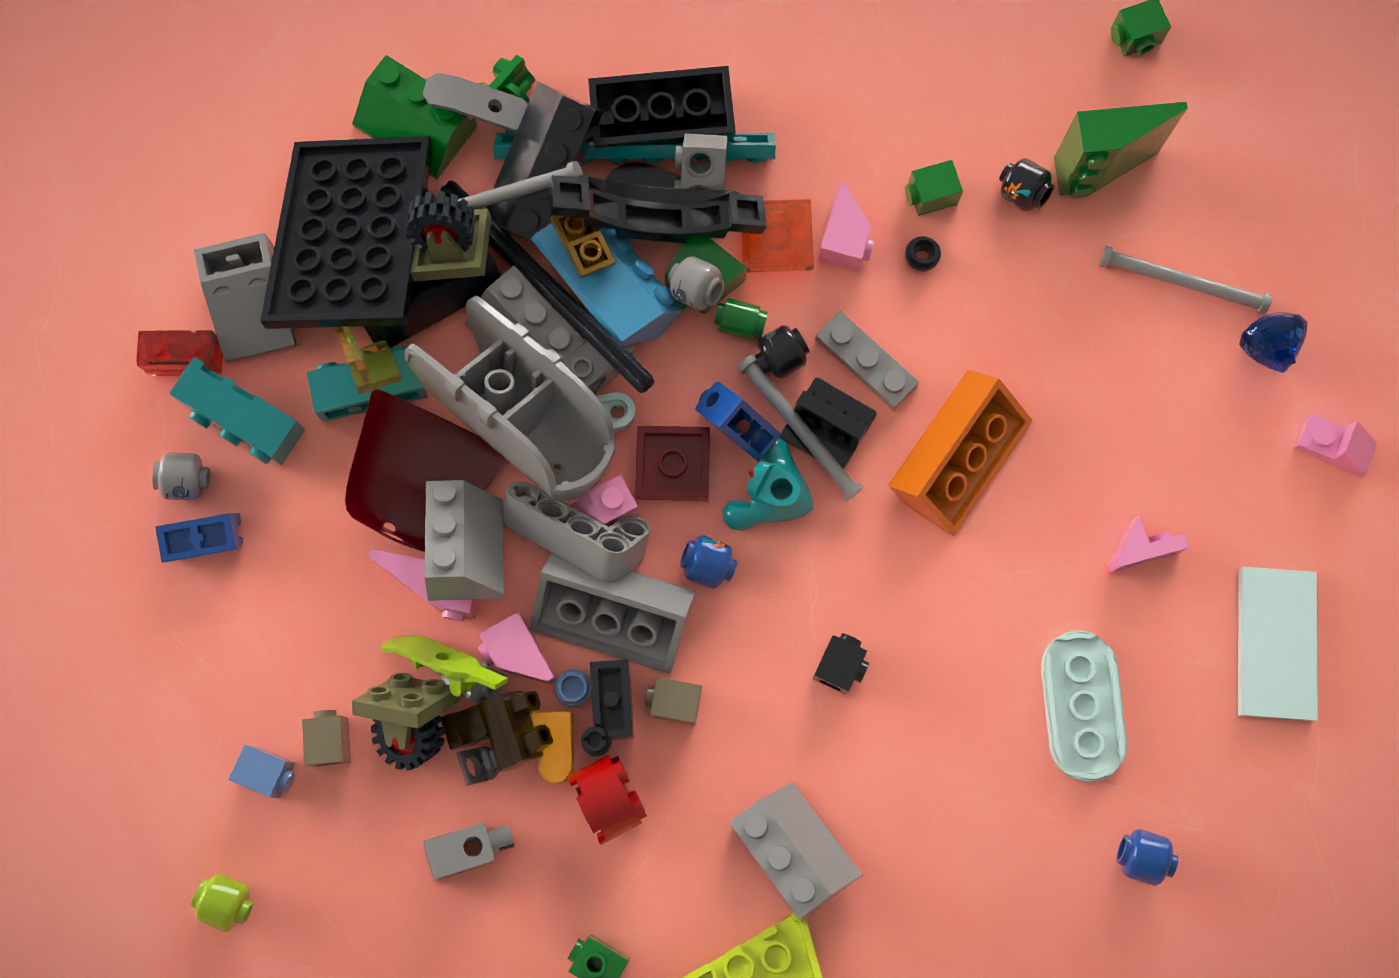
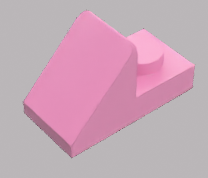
(1339, 445)
(1136, 550)

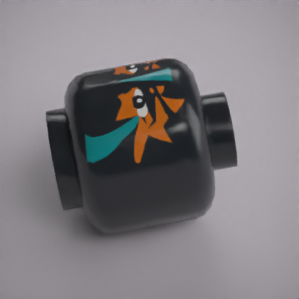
(1026, 184)

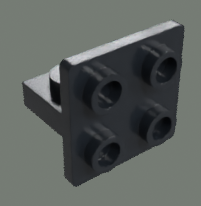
(834, 418)

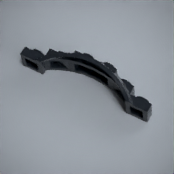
(656, 211)

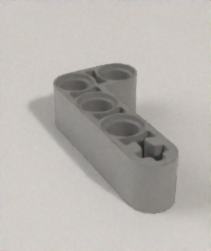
(573, 535)

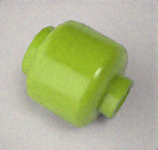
(222, 902)

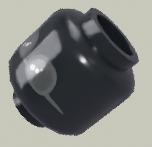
(782, 351)

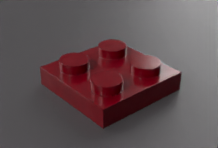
(672, 463)

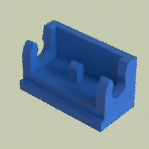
(198, 537)

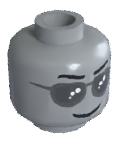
(696, 283)
(180, 476)

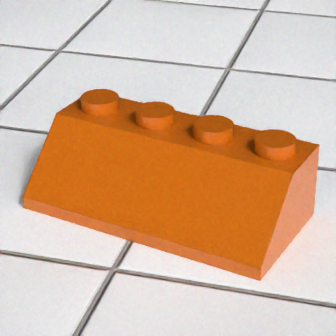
(961, 451)

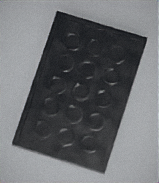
(343, 234)

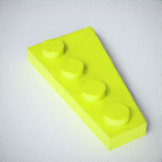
(777, 952)

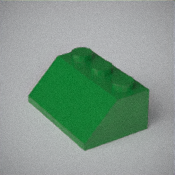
(395, 107)

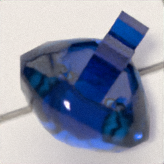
(1275, 339)

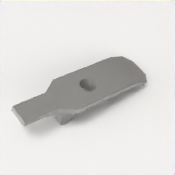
(473, 99)

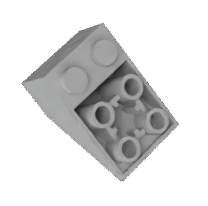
(234, 288)

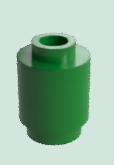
(740, 319)

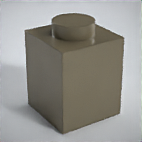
(673, 700)
(326, 739)

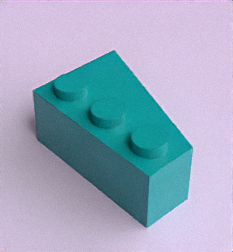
(236, 413)

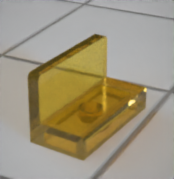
(369, 365)

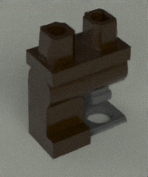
(509, 728)

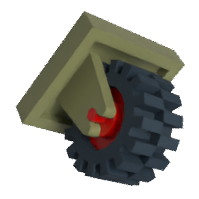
(447, 237)
(406, 717)

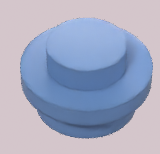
(573, 688)

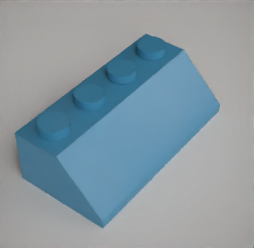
(621, 297)

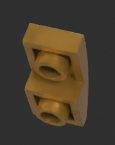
(583, 245)

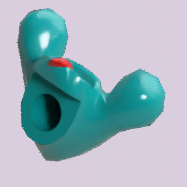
(775, 492)

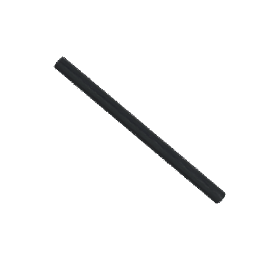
(563, 302)

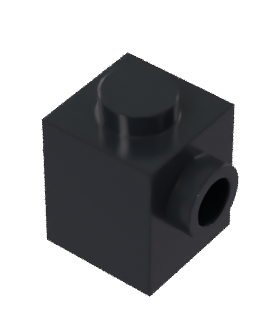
(842, 663)

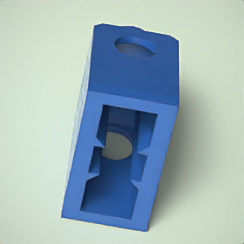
(726, 410)

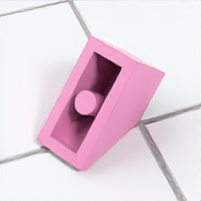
(846, 233)
(608, 502)
(515, 650)

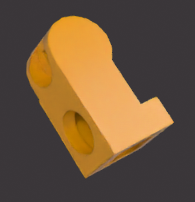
(559, 756)

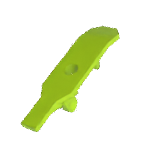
(457, 666)

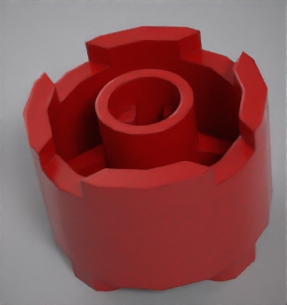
(605, 798)

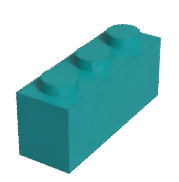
(337, 396)

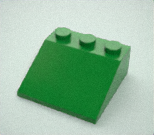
(1111, 143)

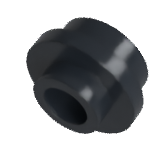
(922, 244)

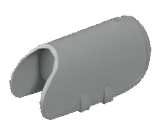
(524, 405)

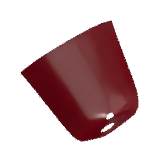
(397, 455)

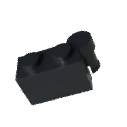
(610, 706)

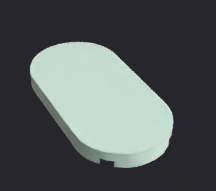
(1083, 706)

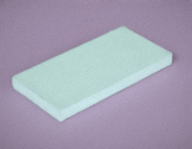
(1277, 644)

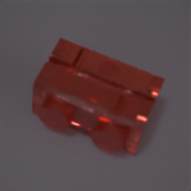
(172, 351)

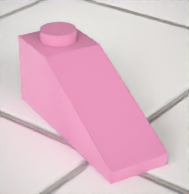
(412, 574)

